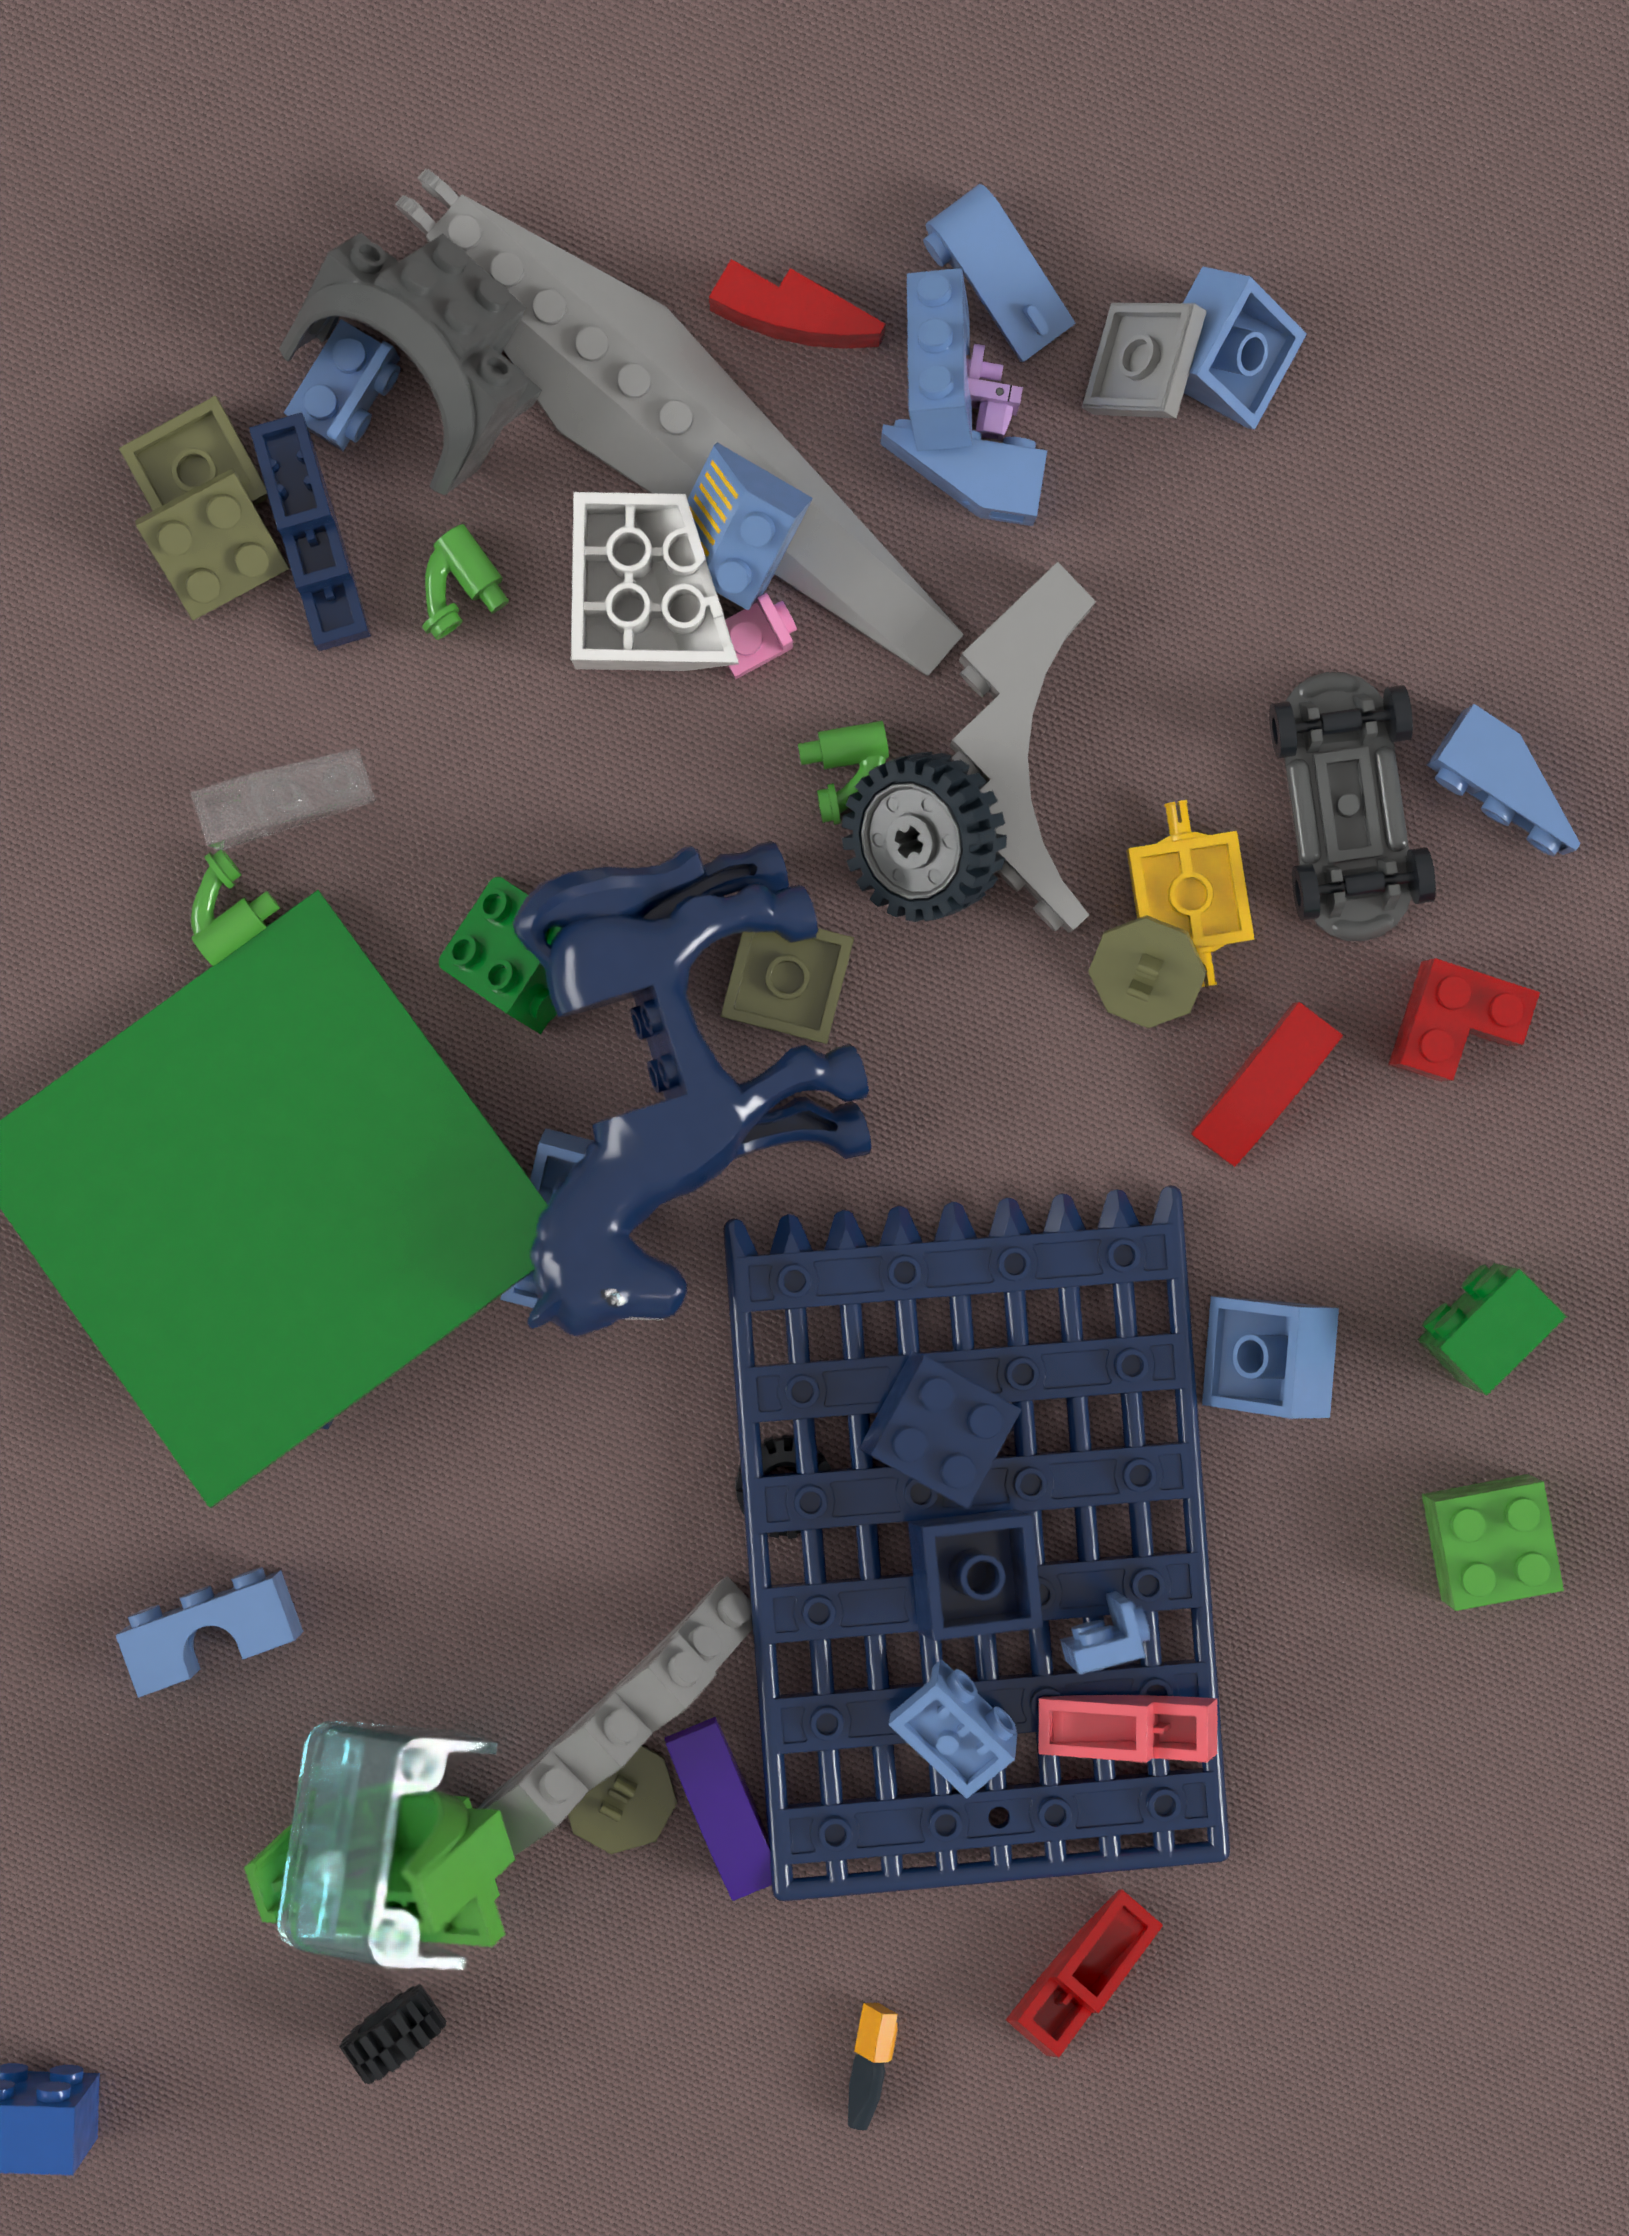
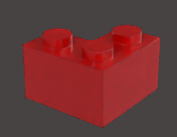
(1450, 1005)

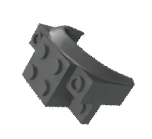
(446, 320)

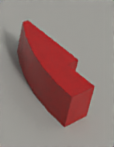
(794, 311)
(1266, 1083)
(1084, 1974)

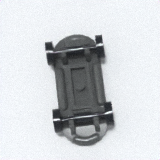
(1349, 805)

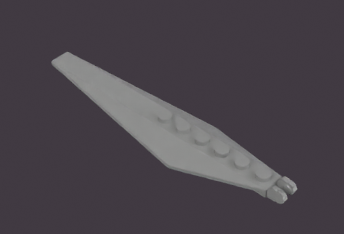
(653, 405)

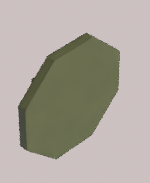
(1147, 971)
(628, 1805)

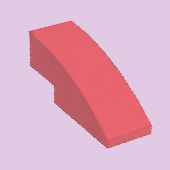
(1128, 1727)

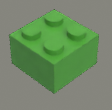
(1492, 1542)

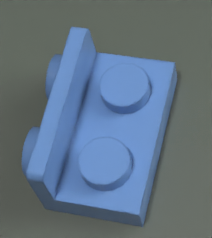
(344, 385)
(1103, 1646)
(956, 1730)

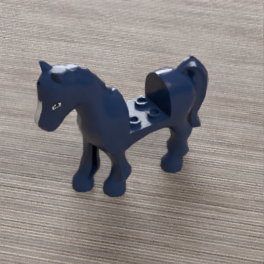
(636, 939)

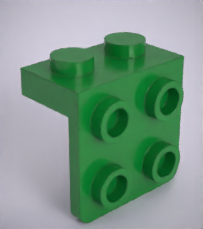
(495, 962)

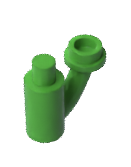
(462, 556)
(842, 747)
(240, 923)

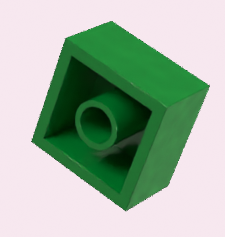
(1490, 1326)

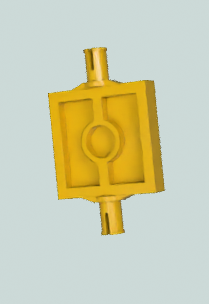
(1193, 885)

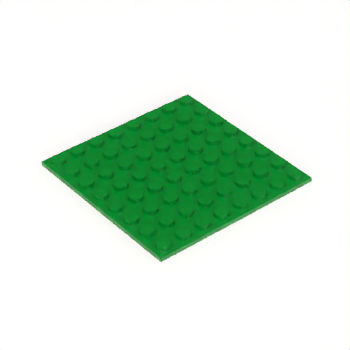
(266, 1198)

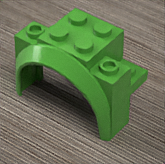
(438, 1870)

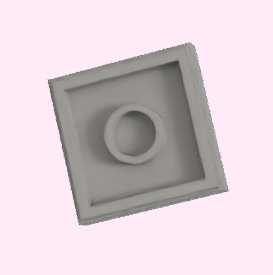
(1144, 359)

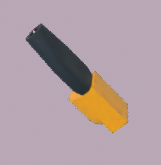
(874, 2046)

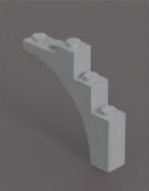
(1012, 666)
(624, 1718)

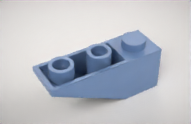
(985, 478)
(1498, 769)

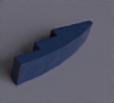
(309, 531)

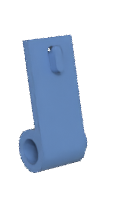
(1001, 270)

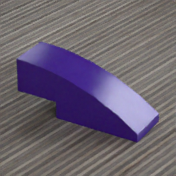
(722, 1807)

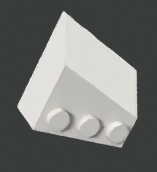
(643, 587)

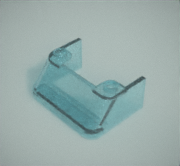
(347, 1838)

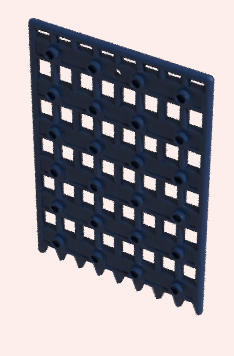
(1029, 1481)

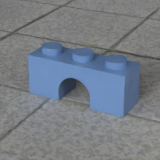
(937, 359)
(161, 1645)

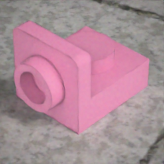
(760, 634)

